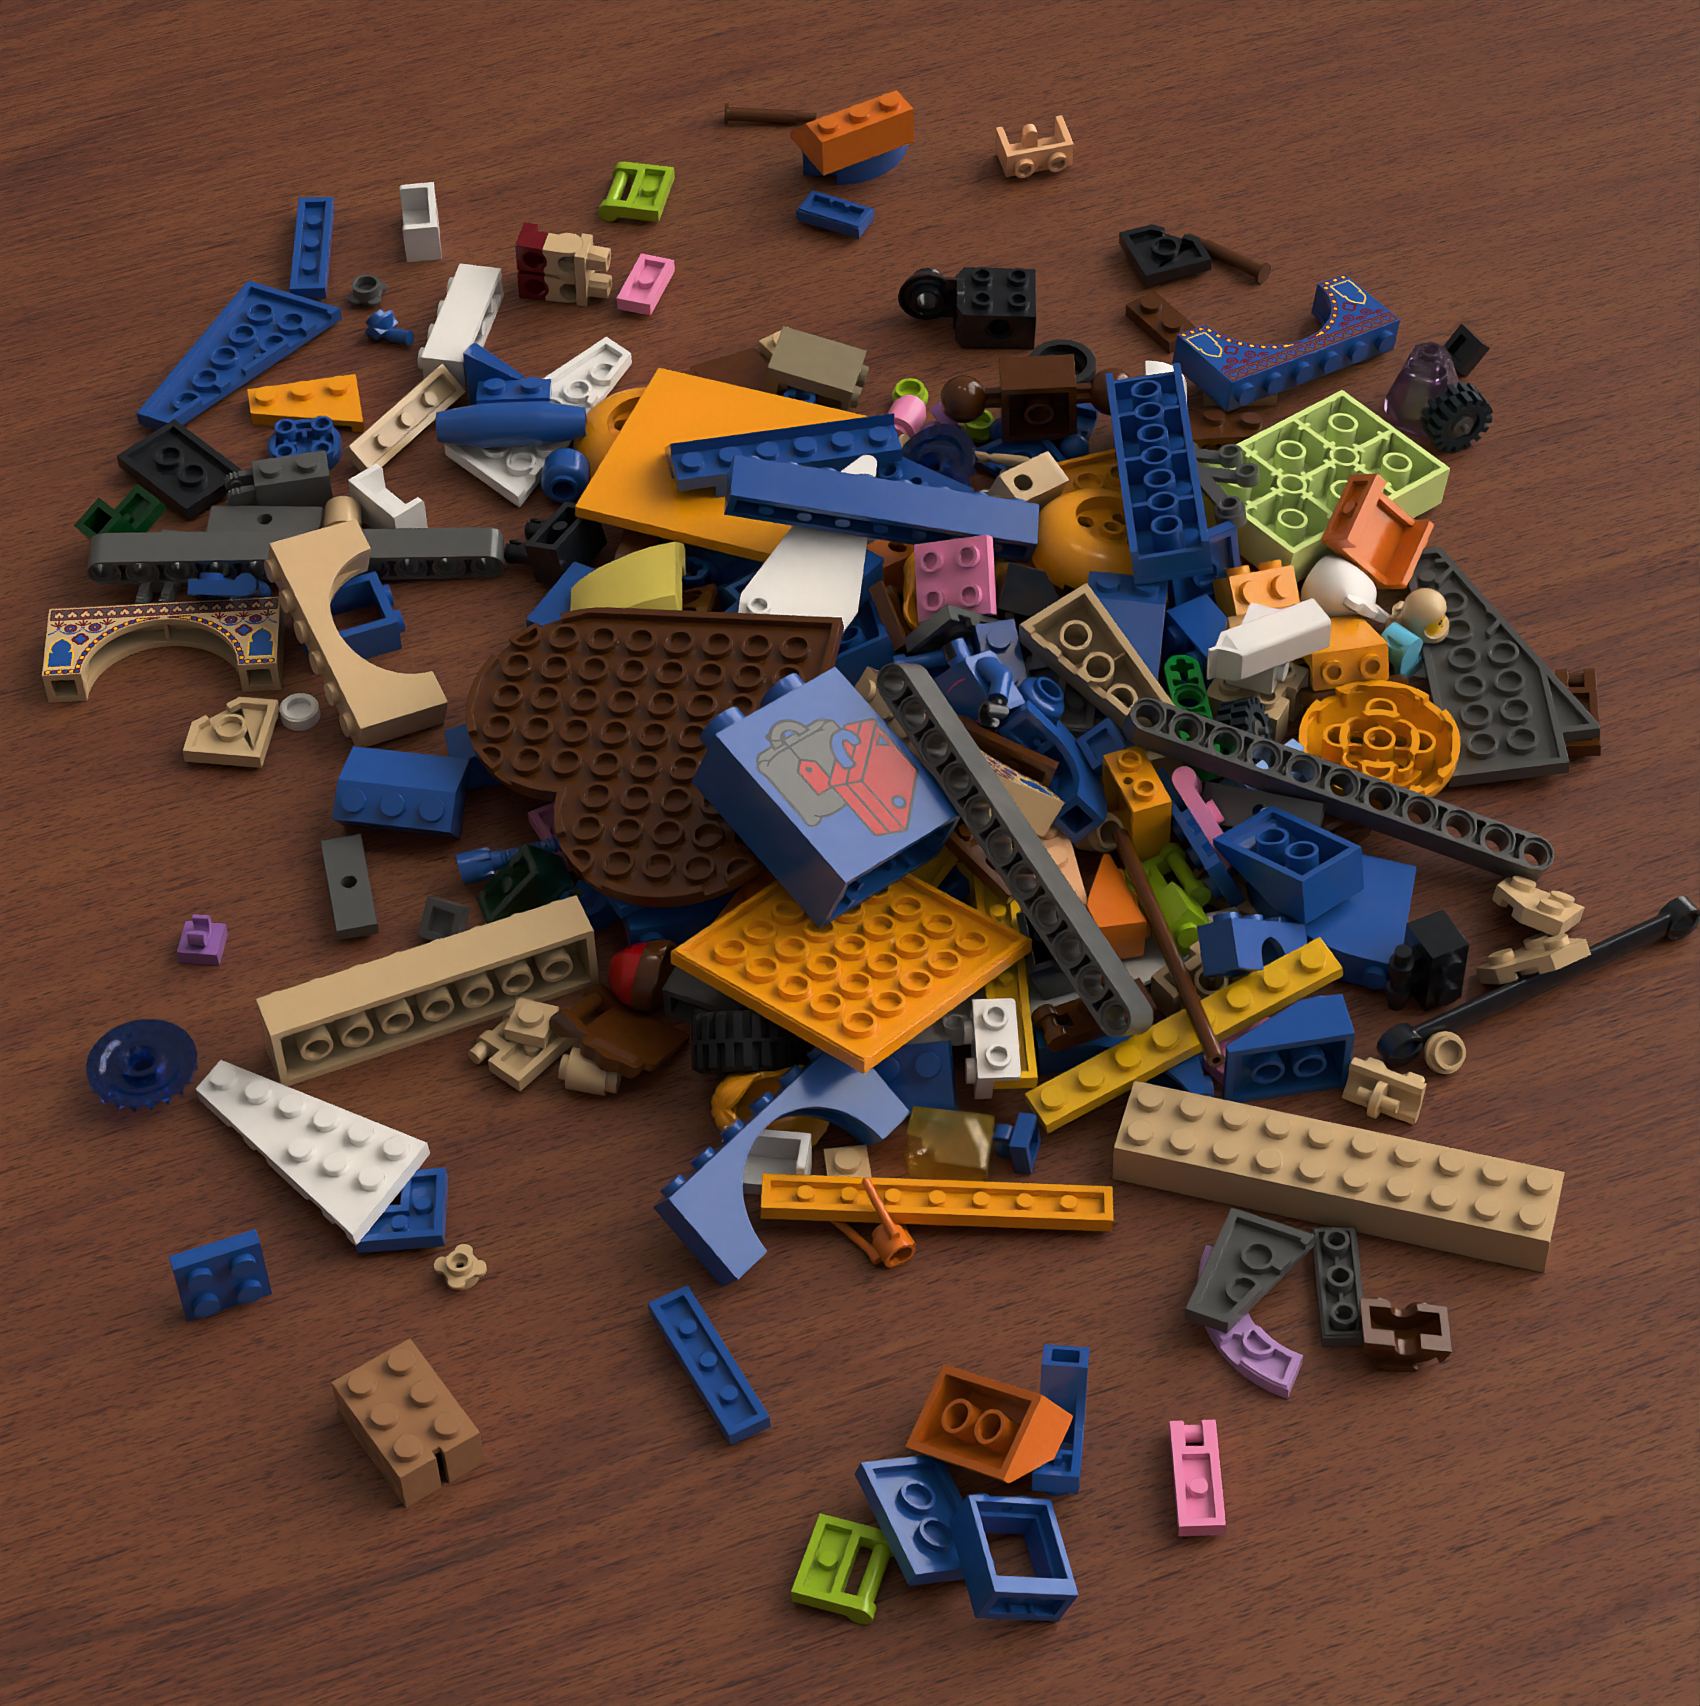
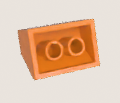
(857, 132)
(988, 1426)

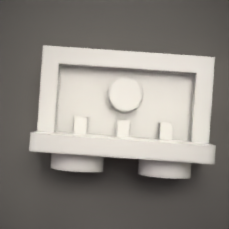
(993, 1044)

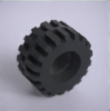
(740, 1042)

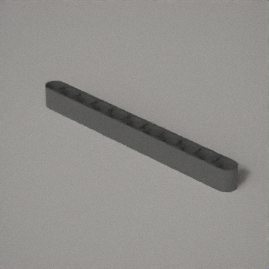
(393, 554)
(1357, 787)
(1029, 853)

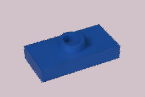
(835, 214)

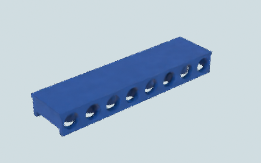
(1159, 477)

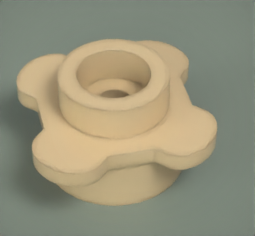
(463, 1277)

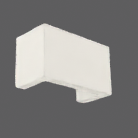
(420, 222)
(381, 506)
(776, 1154)

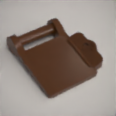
(739, 369)
(620, 1037)

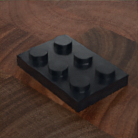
(178, 468)

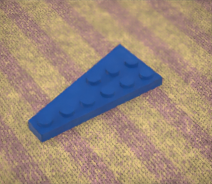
(242, 342)

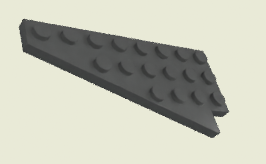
(1495, 686)

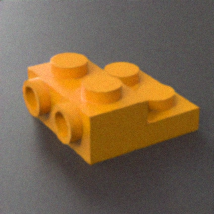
(1269, 586)

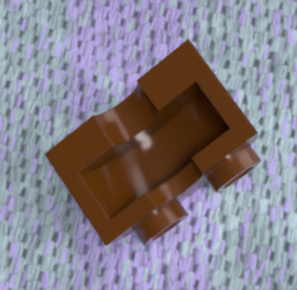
(1403, 1336)

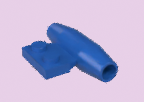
(511, 416)

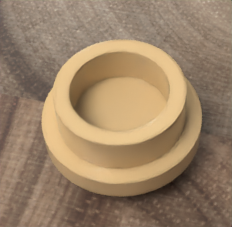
(1444, 1052)

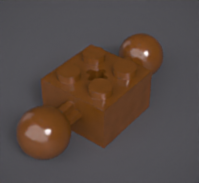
(1034, 397)

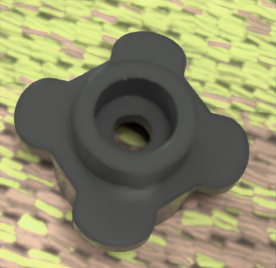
(367, 290)

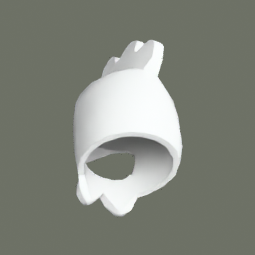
(1342, 589)

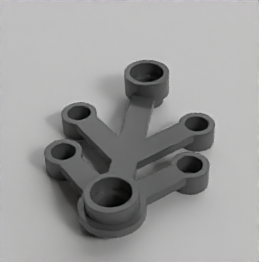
(1246, 476)

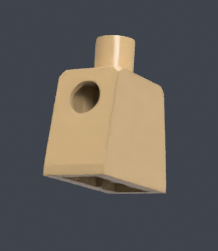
(1033, 481)

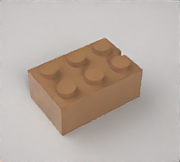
(404, 1419)

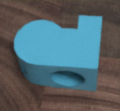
(1403, 650)

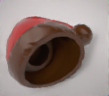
(640, 974)

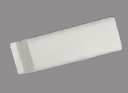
(1269, 641)

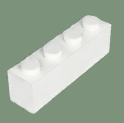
(462, 319)

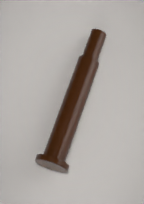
(766, 115)
(1255, 269)

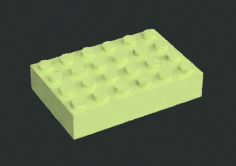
(1305, 470)

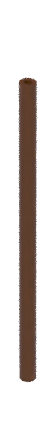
(1168, 948)

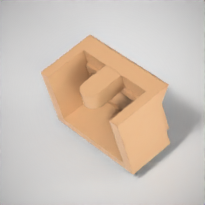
(1033, 153)

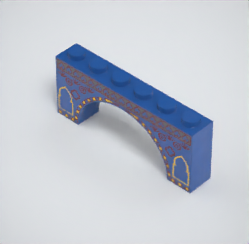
(1245, 372)

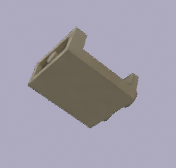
(817, 367)

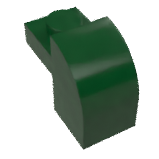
(133, 514)

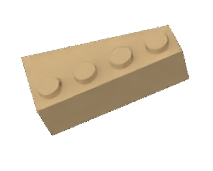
(1091, 654)

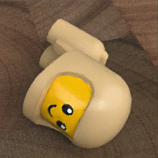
(1422, 615)

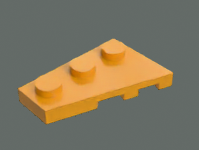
(329, 397)

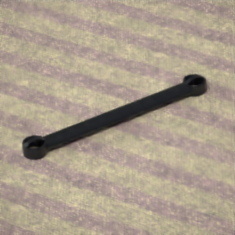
(1404, 1043)

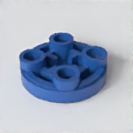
(306, 436)

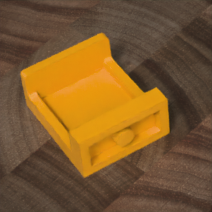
(1353, 655)

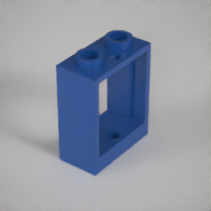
(374, 637)
(1013, 1597)

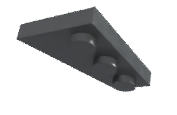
(945, 627)
(1244, 1267)

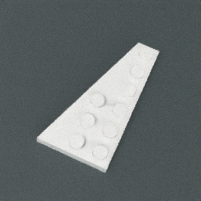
(579, 382)
(321, 1150)

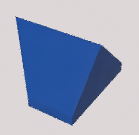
(483, 365)

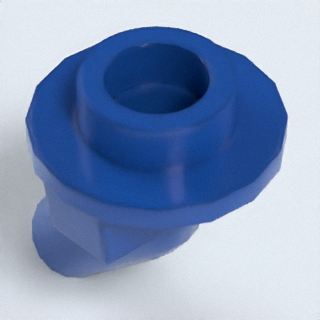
(384, 324)

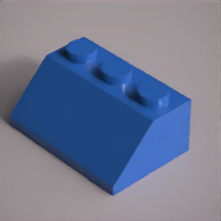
(402, 792)

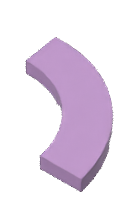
(1255, 1352)

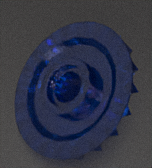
(943, 450)
(141, 1063)

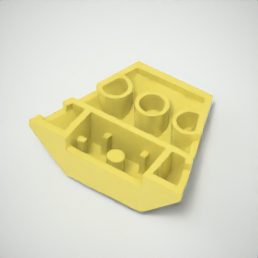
(638, 580)

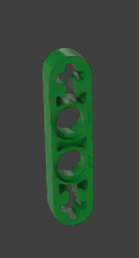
(1192, 689)

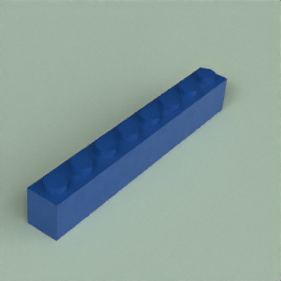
(877, 506)

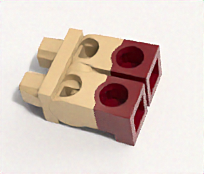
(561, 266)

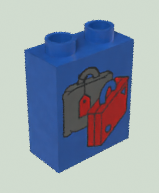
(824, 793)

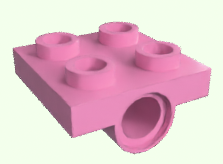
(955, 574)

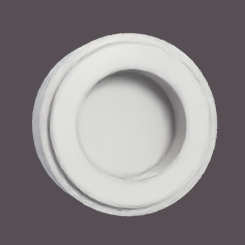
(299, 712)

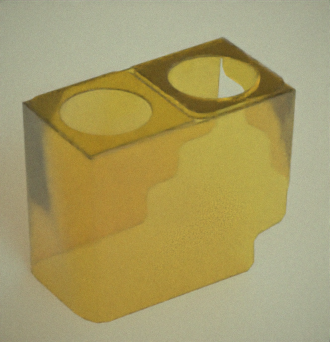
(949, 1144)

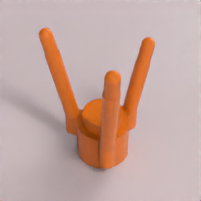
(890, 1240)

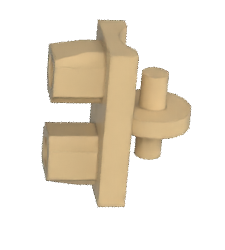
(1384, 1090)

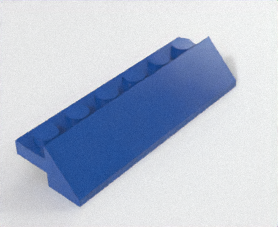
(819, 445)

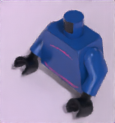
(978, 685)

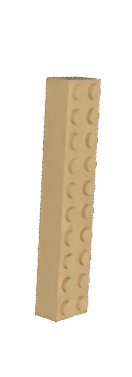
(1338, 1175)

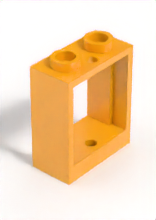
(1137, 799)

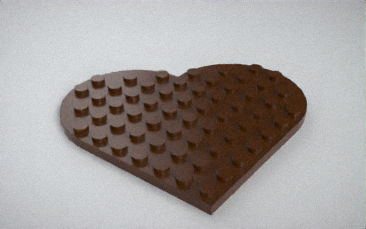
(610, 727)

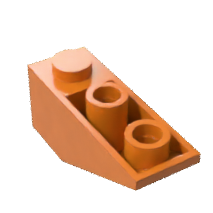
(1117, 911)

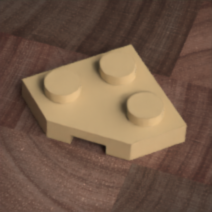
(235, 735)
(1541, 910)
(1538, 955)

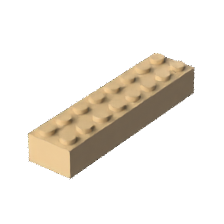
(428, 991)

